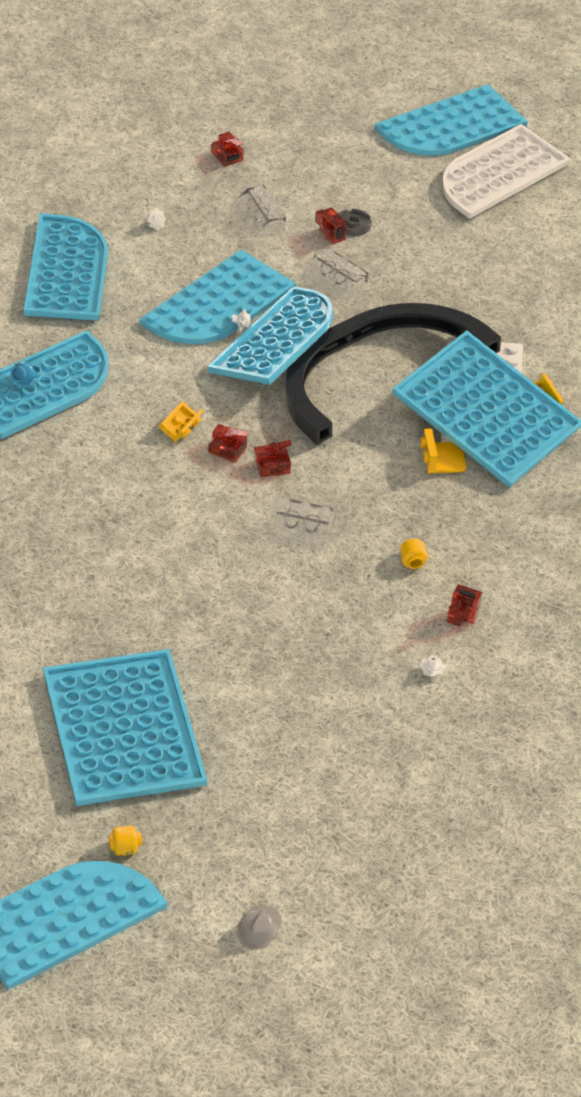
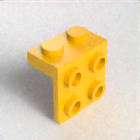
(441, 456)

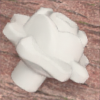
(156, 219)
(242, 320)
(432, 666)

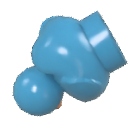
(23, 373)

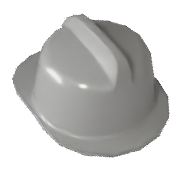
(259, 927)

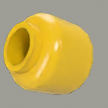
(413, 553)
(124, 840)

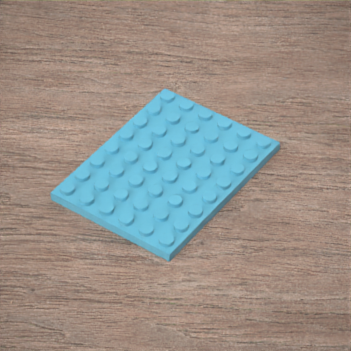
(487, 408)
(123, 727)

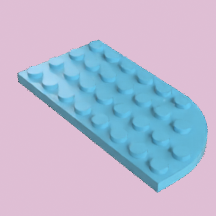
(452, 123)
(66, 269)
(206, 306)
(276, 337)
(63, 378)
(69, 915)

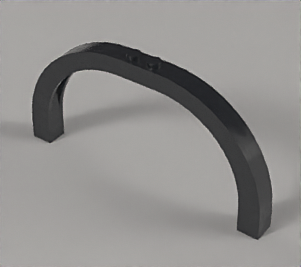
(394, 316)

